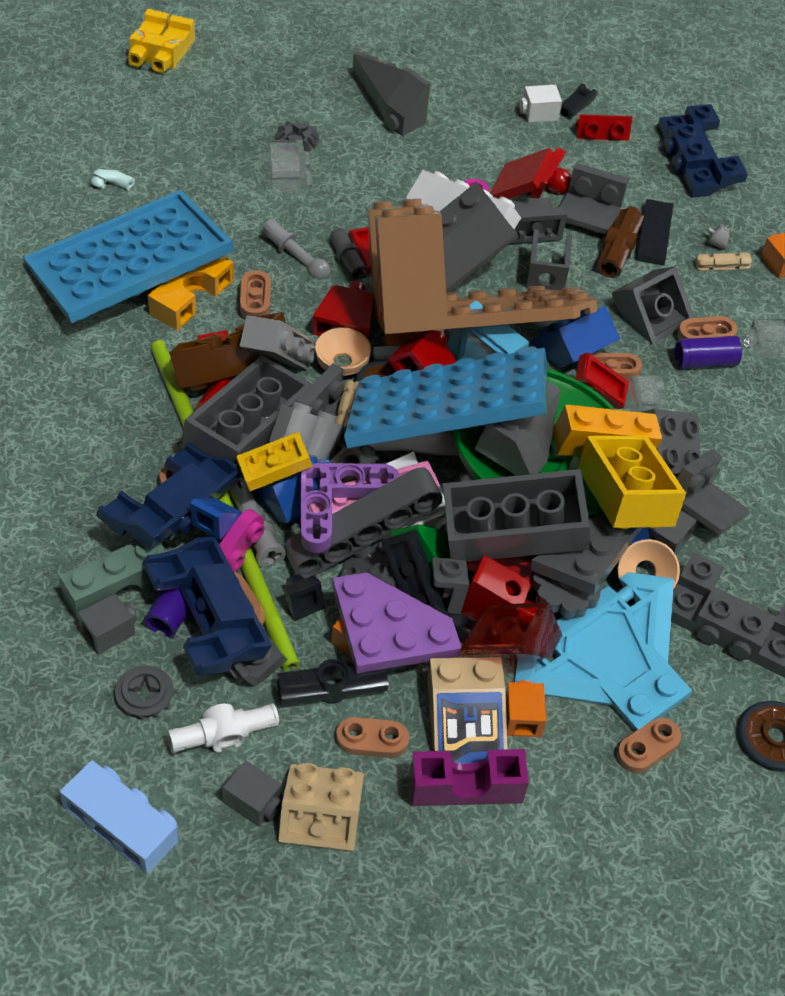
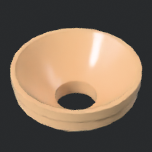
(343, 343)
(654, 551)

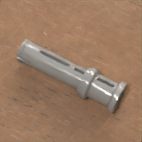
(267, 547)

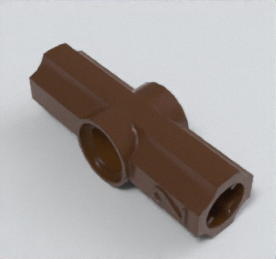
(620, 242)

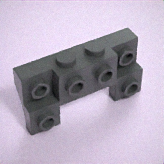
(727, 619)

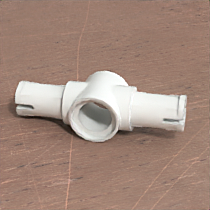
(222, 727)

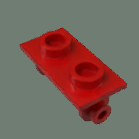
(603, 127)

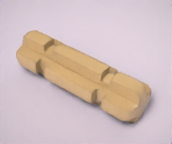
(723, 261)
(346, 403)

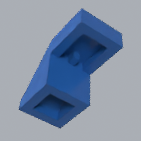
(213, 516)

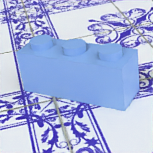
(120, 816)

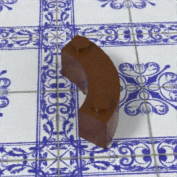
(213, 358)

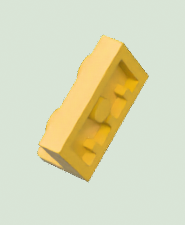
(274, 461)

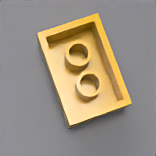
(631, 481)

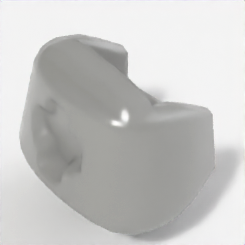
(719, 236)

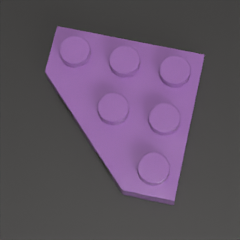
(390, 626)

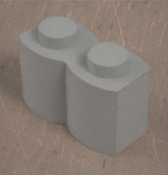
(318, 432)

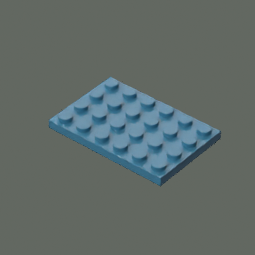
(127, 255)
(448, 397)

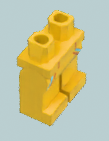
(161, 40)

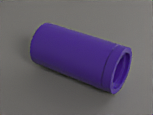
(708, 352)
(167, 612)

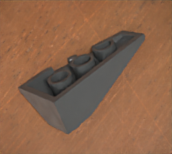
(396, 93)
(524, 442)

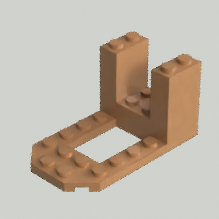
(411, 280)

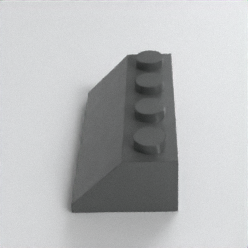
(472, 234)

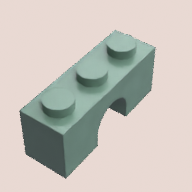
(106, 576)

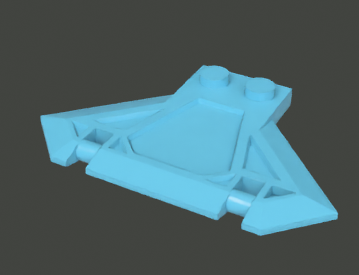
(617, 653)

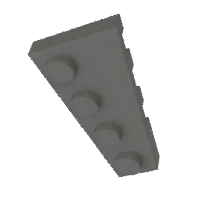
(589, 567)

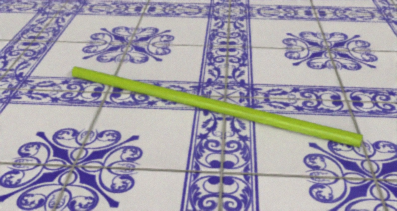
(250, 566)

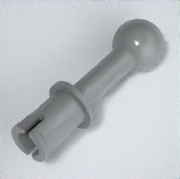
(286, 241)

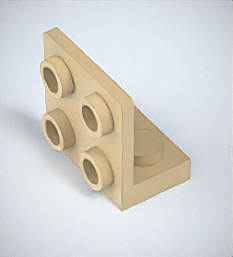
(321, 807)

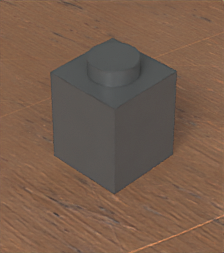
(107, 623)
(253, 794)

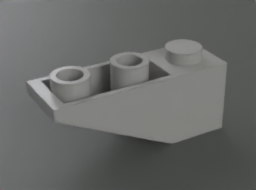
(278, 342)

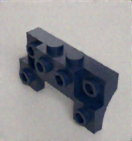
(693, 153)
(167, 506)
(216, 601)

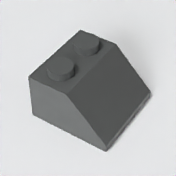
(654, 303)

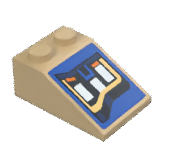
(467, 707)

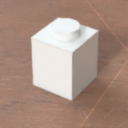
(541, 103)

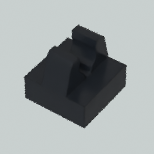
(303, 596)

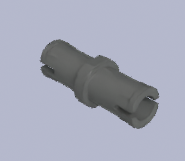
(348, 253)

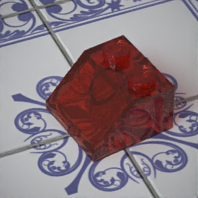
(514, 632)

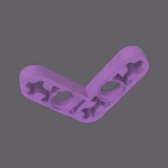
(332, 487)

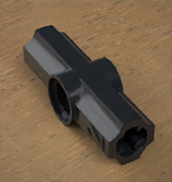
(312, 684)

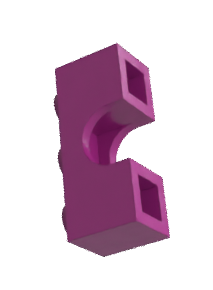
(494, 780)

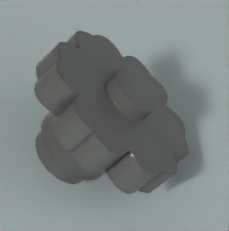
(562, 597)

